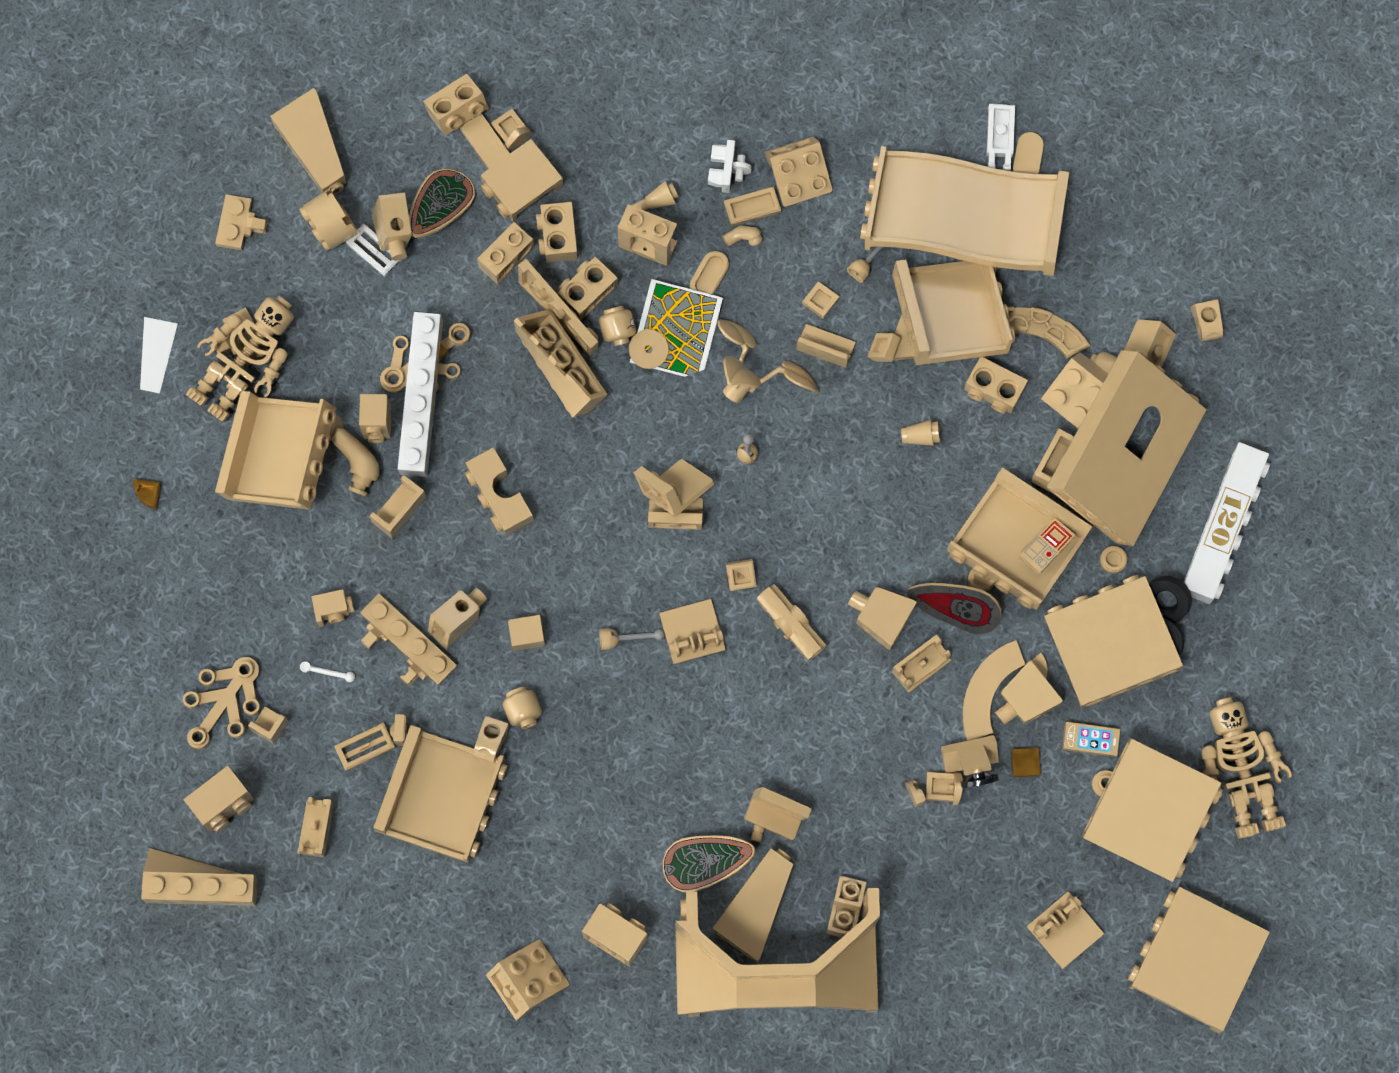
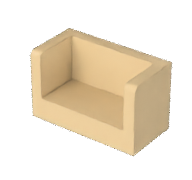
(399, 507)

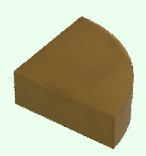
(147, 492)

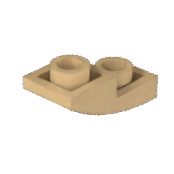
(846, 906)

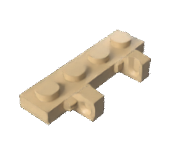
(423, 655)

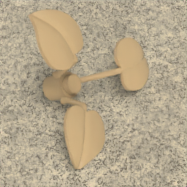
(741, 379)

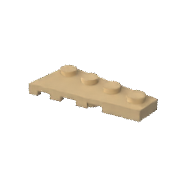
(549, 299)

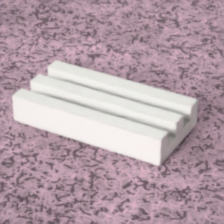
(351, 243)

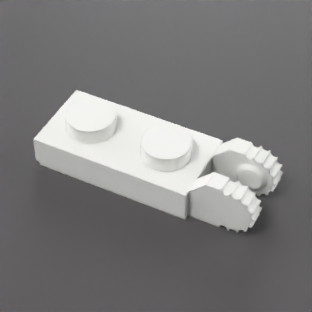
(1000, 134)

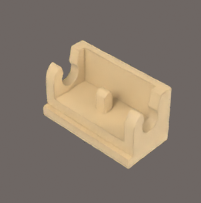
(921, 664)
(316, 827)

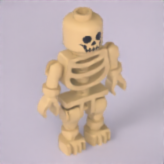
(271, 318)
(1230, 721)

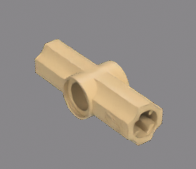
(791, 622)

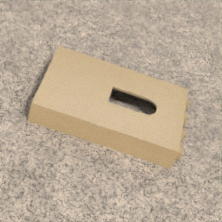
(1100, 473)

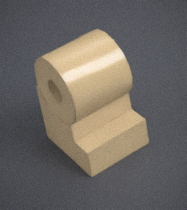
(1208, 320)
(490, 739)

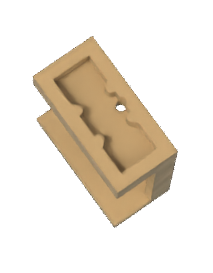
(647, 231)

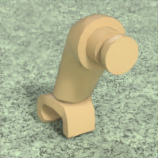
(361, 460)

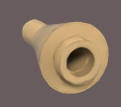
(661, 196)

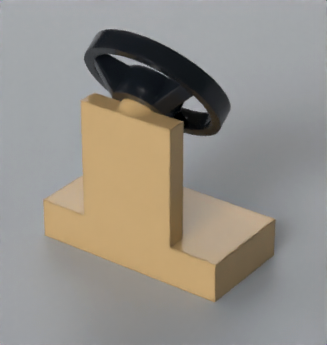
(973, 758)

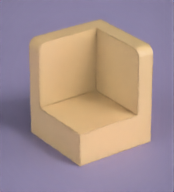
(526, 632)
(269, 725)

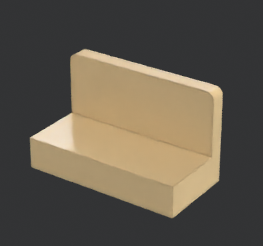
(1151, 338)
(825, 345)
(687, 519)
(776, 813)

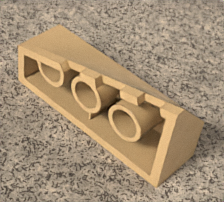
(560, 361)
(186, 881)

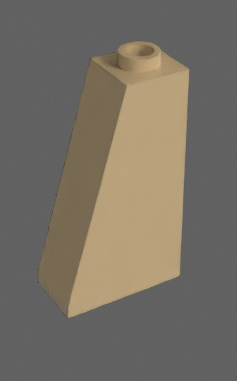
(309, 138)
(754, 908)

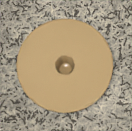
(641, 341)

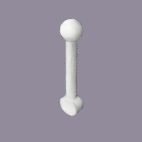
(306, 667)

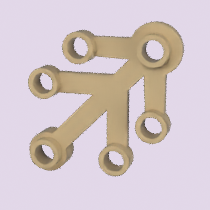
(401, 372)
(224, 699)

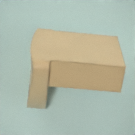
(511, 129)
(944, 787)

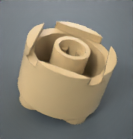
(329, 220)

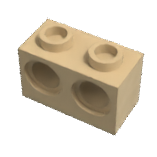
(456, 104)
(557, 232)
(505, 253)
(592, 292)
(999, 379)
(375, 417)

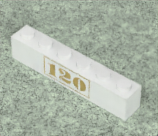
(420, 394)
(1225, 521)

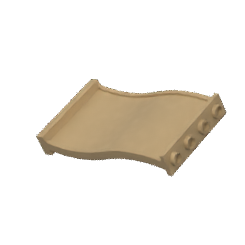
(965, 210)

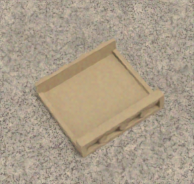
(952, 311)
(275, 451)
(1004, 527)
(1113, 641)
(439, 795)
(1152, 810)
(1198, 958)

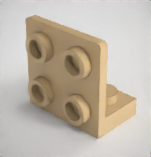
(799, 171)
(675, 487)
(527, 978)

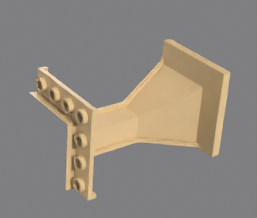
(838, 979)

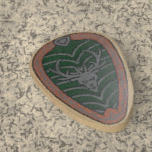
(440, 201)
(704, 861)

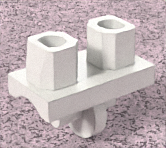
(725, 155)

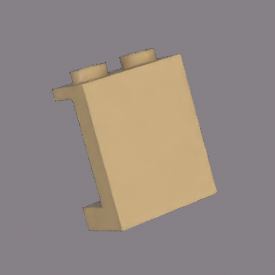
(520, 180)

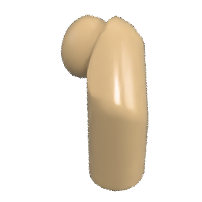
(741, 232)

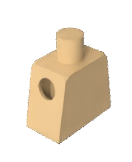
(392, 224)
(882, 614)
(455, 617)
(1028, 696)

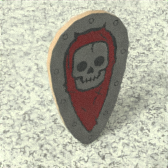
(958, 606)

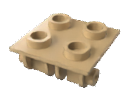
(692, 631)
(1065, 929)

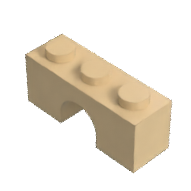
(508, 513)

